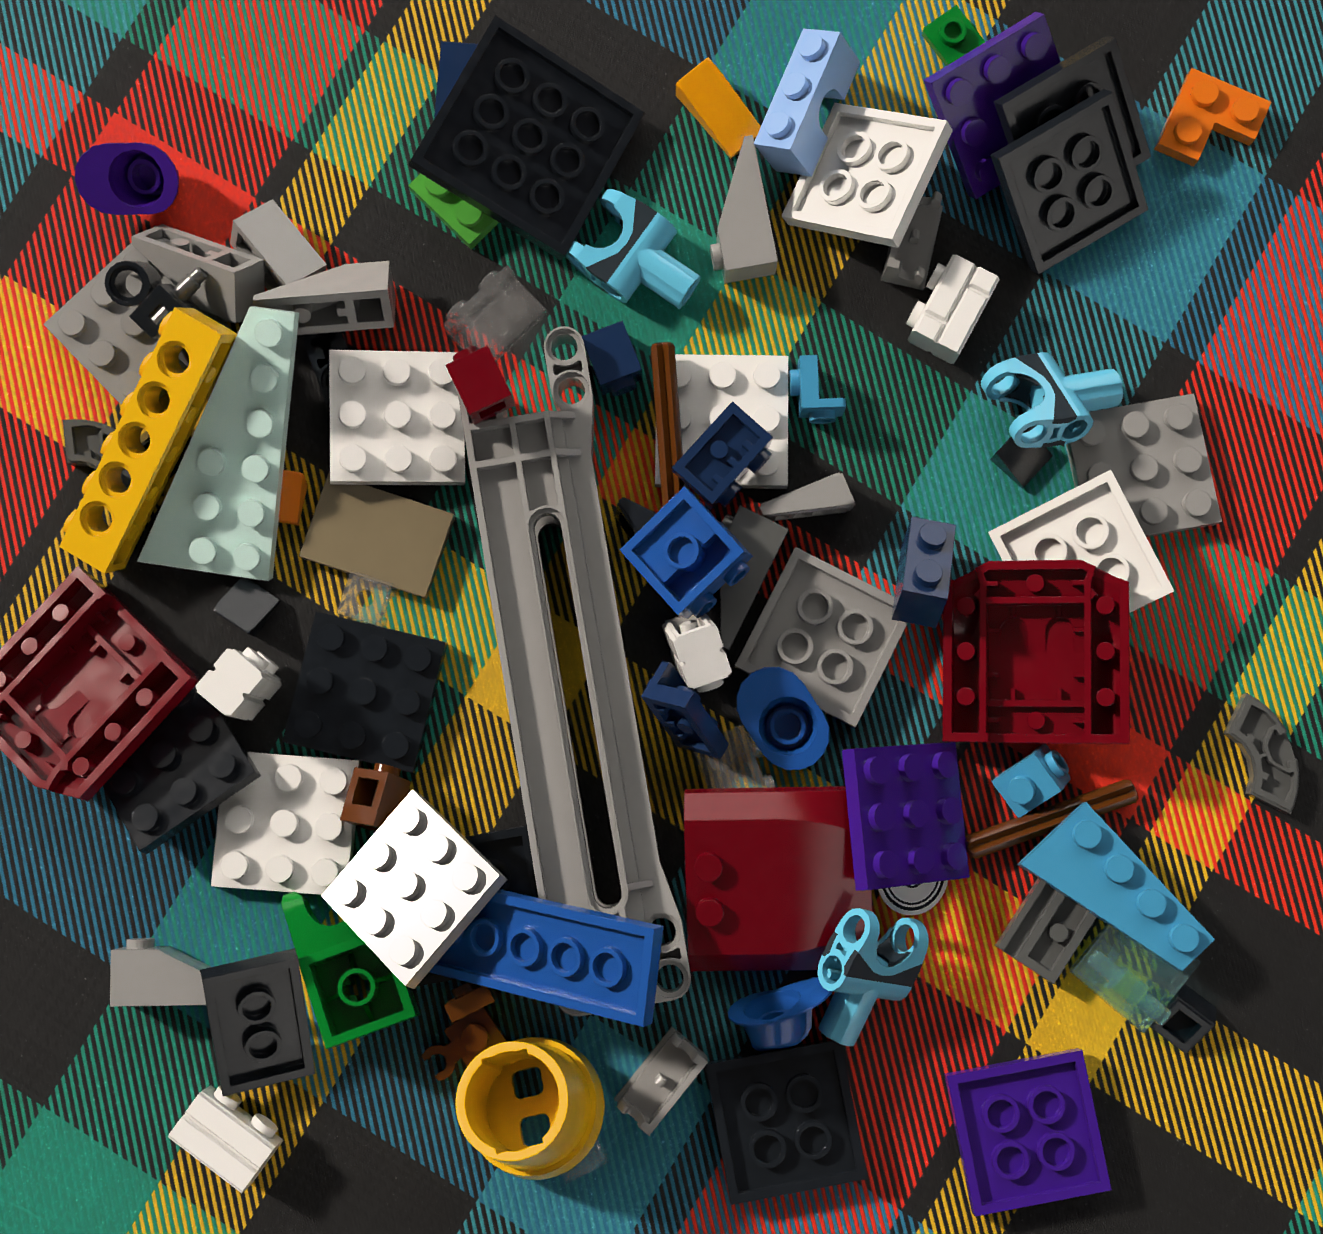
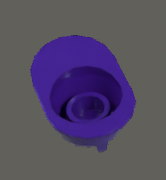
(127, 178)

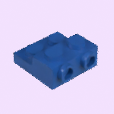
(687, 555)

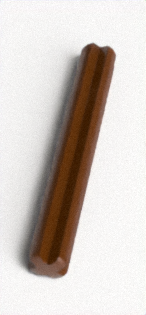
(667, 417)
(1047, 819)

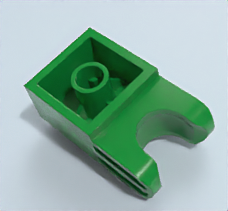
(329, 962)

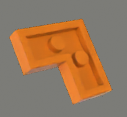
(1206, 106)

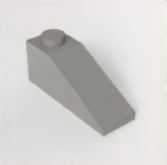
(744, 231)
(230, 273)
(338, 299)
(154, 976)

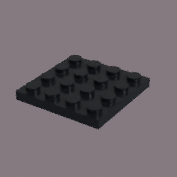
(527, 138)

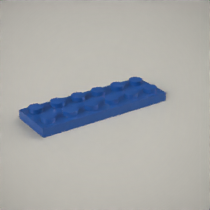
(560, 956)

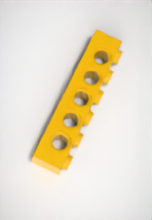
(169, 430)

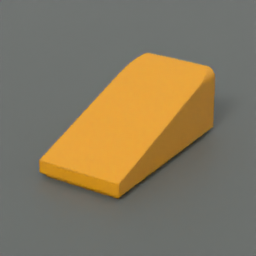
(717, 106)

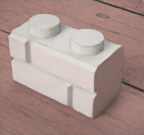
(952, 309)
(697, 651)
(240, 683)
(226, 1137)

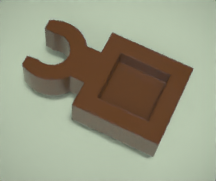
(467, 999)
(467, 1040)

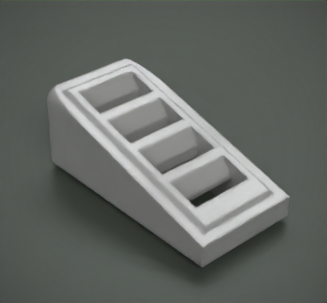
(819, 498)

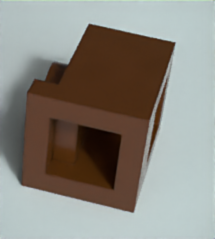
(373, 796)

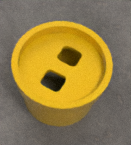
(493, 1113)

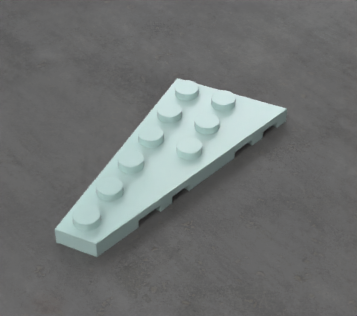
(229, 483)

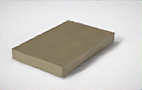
(378, 536)

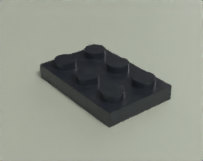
(258, 1021)

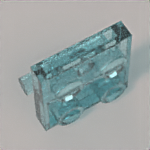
(1130, 978)

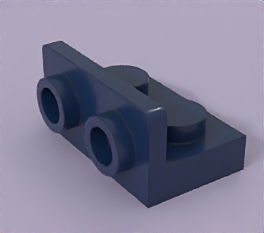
(723, 456)
(682, 713)

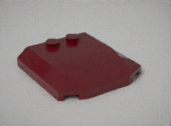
(1037, 655)
(83, 688)
(767, 876)

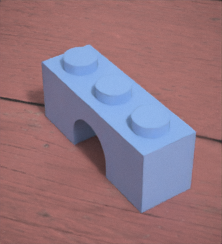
(791, 130)

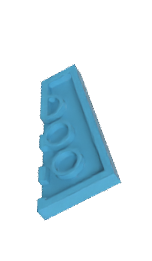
(1106, 877)

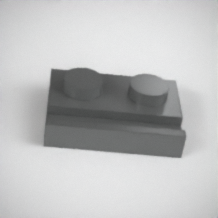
(1045, 931)

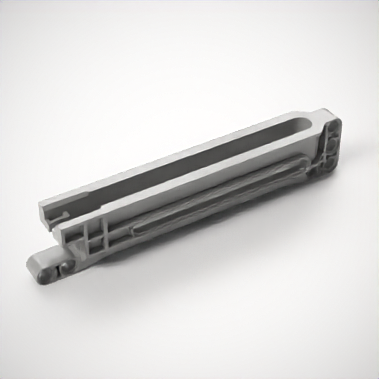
(531, 477)

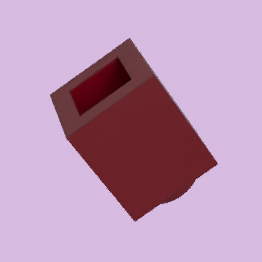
(480, 383)

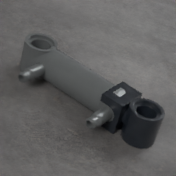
(154, 298)

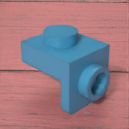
(805, 385)
(1033, 780)

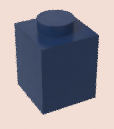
(613, 359)

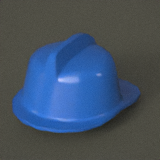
(782, 718)
(780, 1015)

